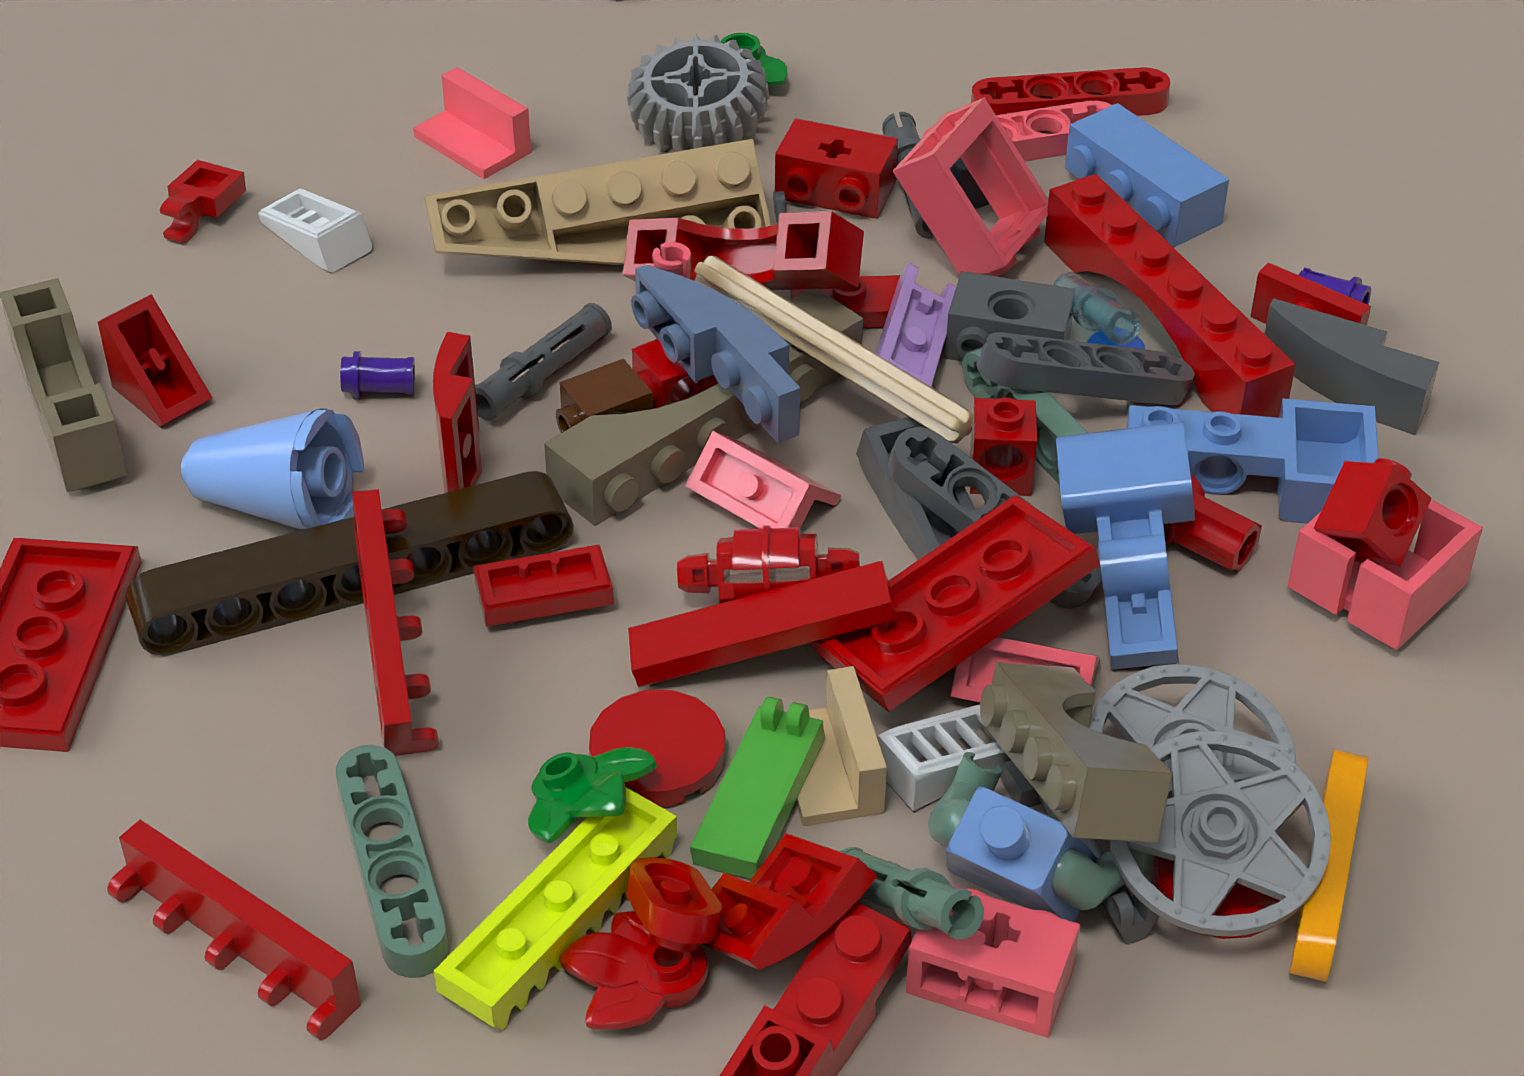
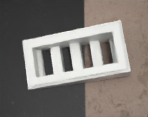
(318, 229)
(927, 781)

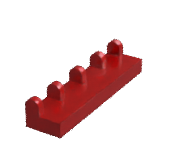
(385, 628)
(239, 925)

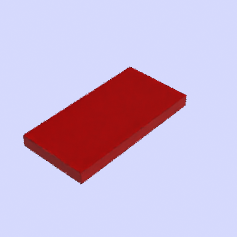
(962, 600)
(54, 633)

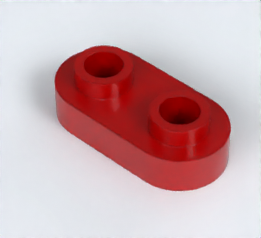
(673, 903)

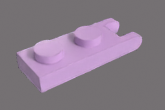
(915, 326)

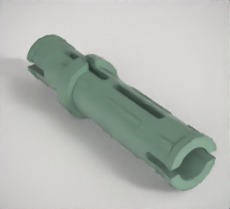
(921, 897)

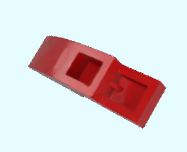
(826, 1002)

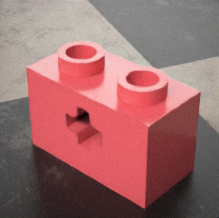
(1004, 972)

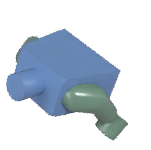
(1020, 849)

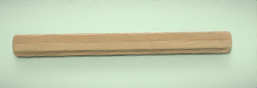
(839, 352)

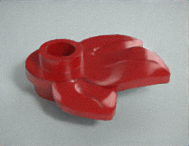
(632, 973)

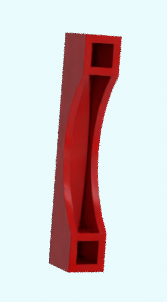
(1231, 357)

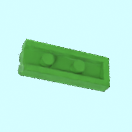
(758, 789)

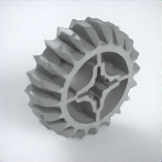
(697, 94)

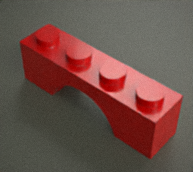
(794, 254)

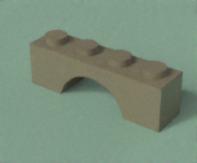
(61, 386)
(1085, 777)

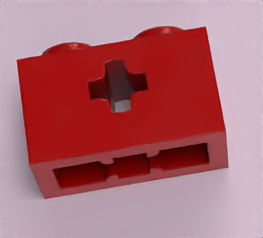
(836, 168)

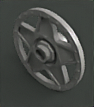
(1205, 708)
(1228, 836)

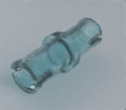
(1099, 310)

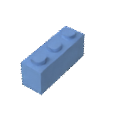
(1149, 172)

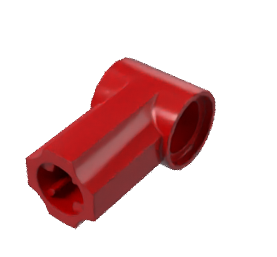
(1215, 532)

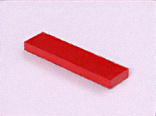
(760, 624)

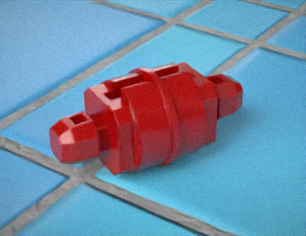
(763, 550)

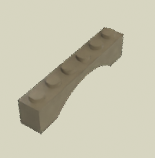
(623, 457)

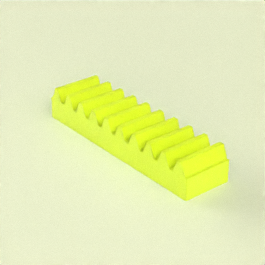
(552, 910)

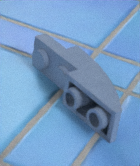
(721, 339)

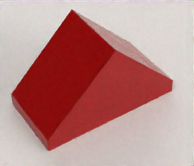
(150, 362)

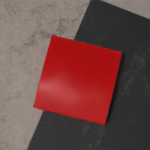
(457, 412)
(787, 901)

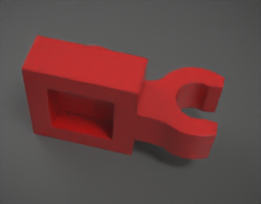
(200, 191)

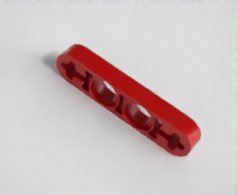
(1136, 89)

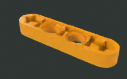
(1322, 913)

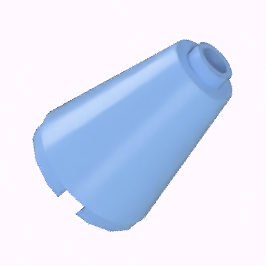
(280, 469)

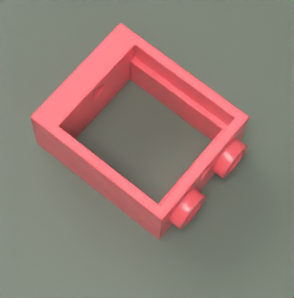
(1001, 175)

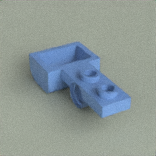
(1299, 448)
(1125, 491)

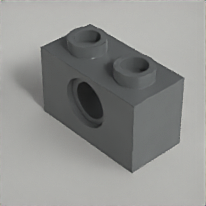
(1006, 305)

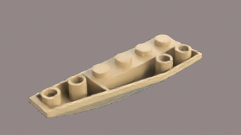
(588, 209)

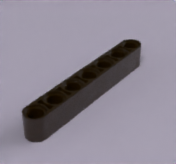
(319, 568)

